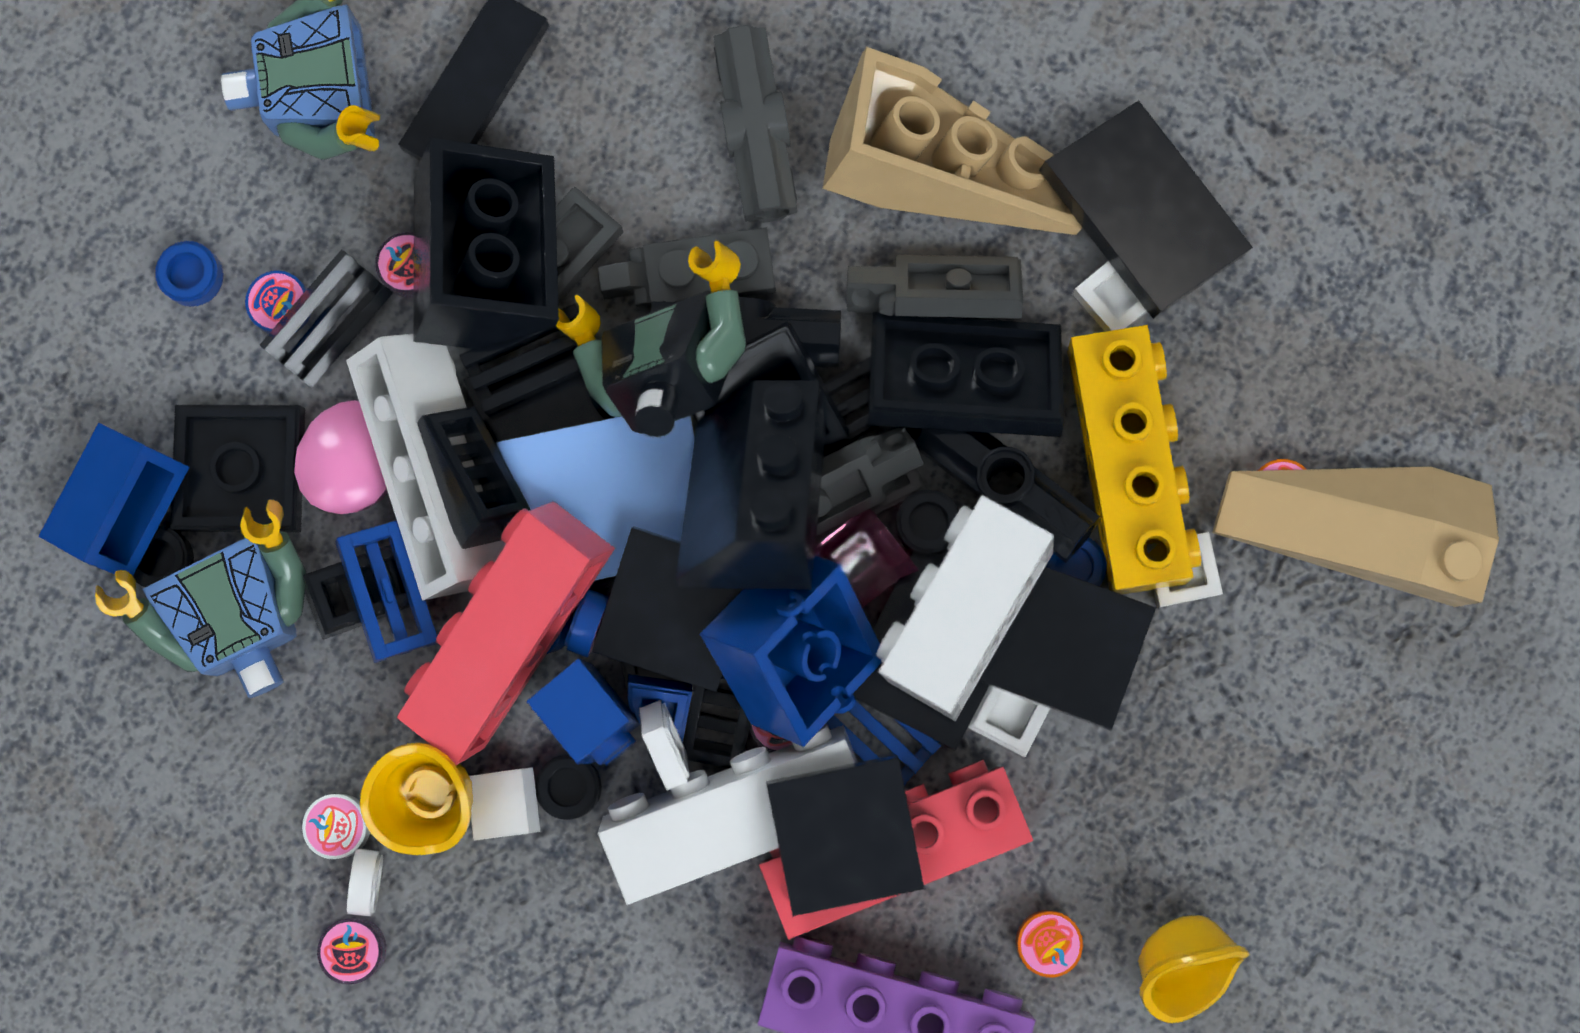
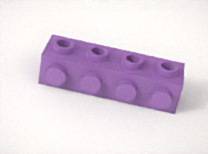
(832, 995)

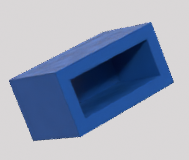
(113, 501)
(585, 715)

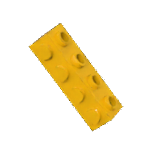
(1131, 459)

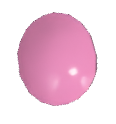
(338, 462)

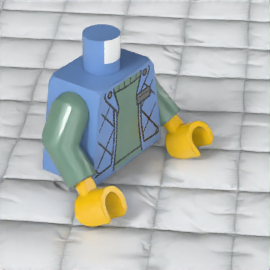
(309, 80)
(223, 607)

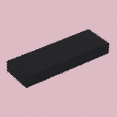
(477, 76)

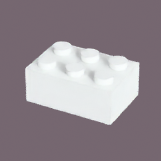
(965, 606)

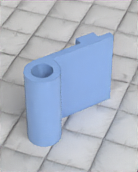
(607, 478)

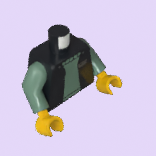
(667, 359)

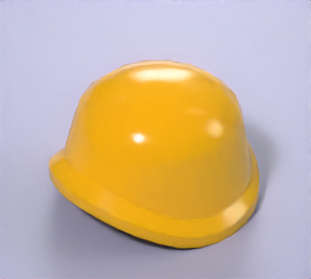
(417, 800)
(1187, 967)

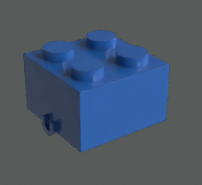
(795, 652)

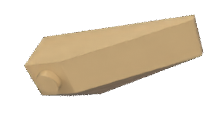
(927, 153)
(1384, 525)

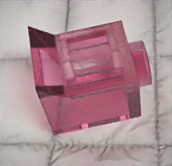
(867, 555)

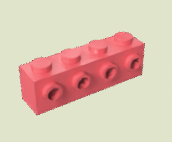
(504, 630)
(951, 832)

